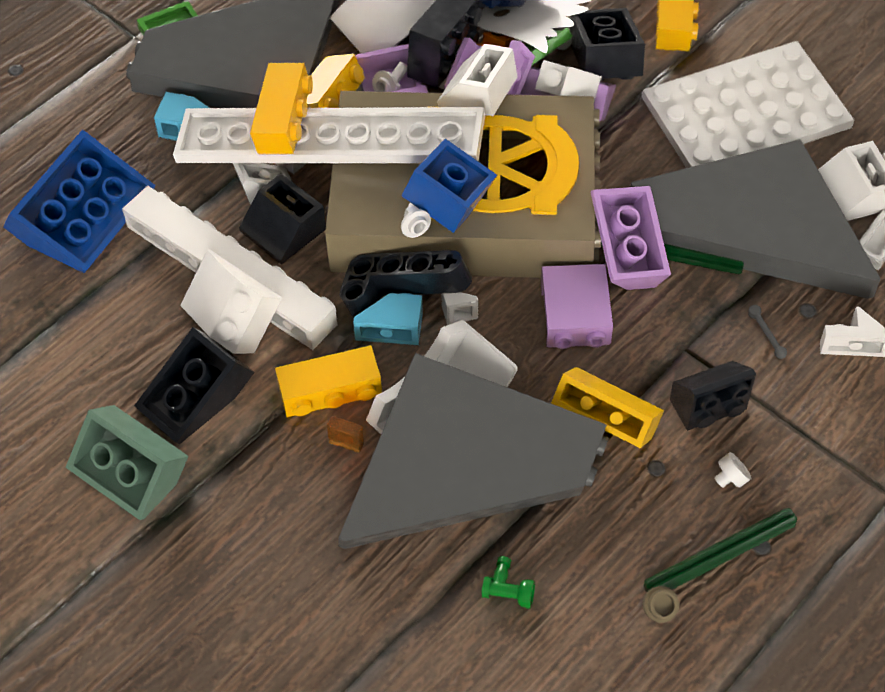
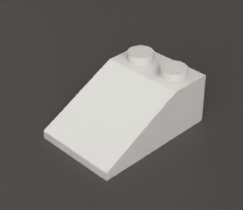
(229, 304)

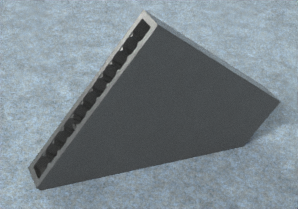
(227, 51)
(767, 213)
(467, 453)

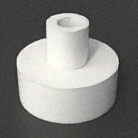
(732, 471)

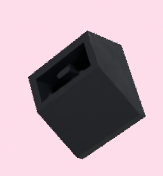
(283, 219)
(712, 394)

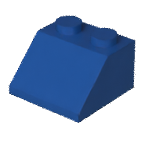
(448, 185)

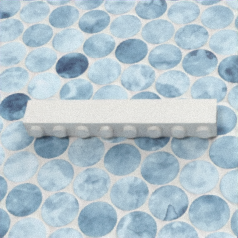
(188, 239)

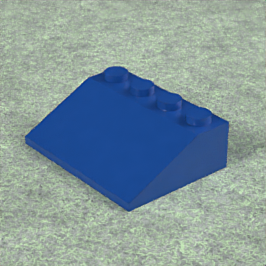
(77, 204)

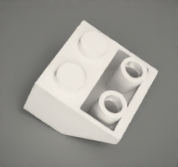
(482, 80)
(857, 180)

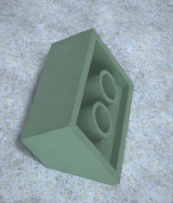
(125, 460)

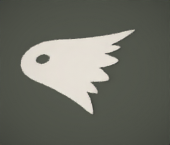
(532, 20)

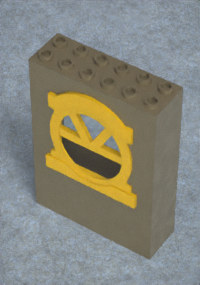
(500, 237)

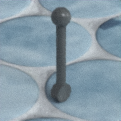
(755, 313)

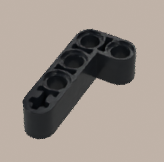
(402, 272)

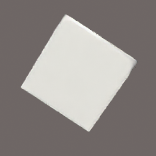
(459, 307)

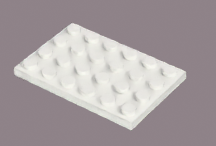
(747, 106)

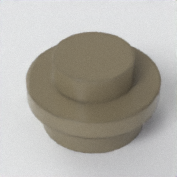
(661, 604)

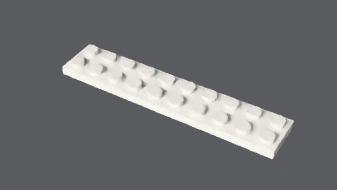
(333, 135)

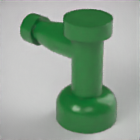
(499, 587)

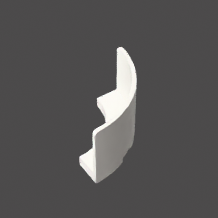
(378, 23)
(458, 347)

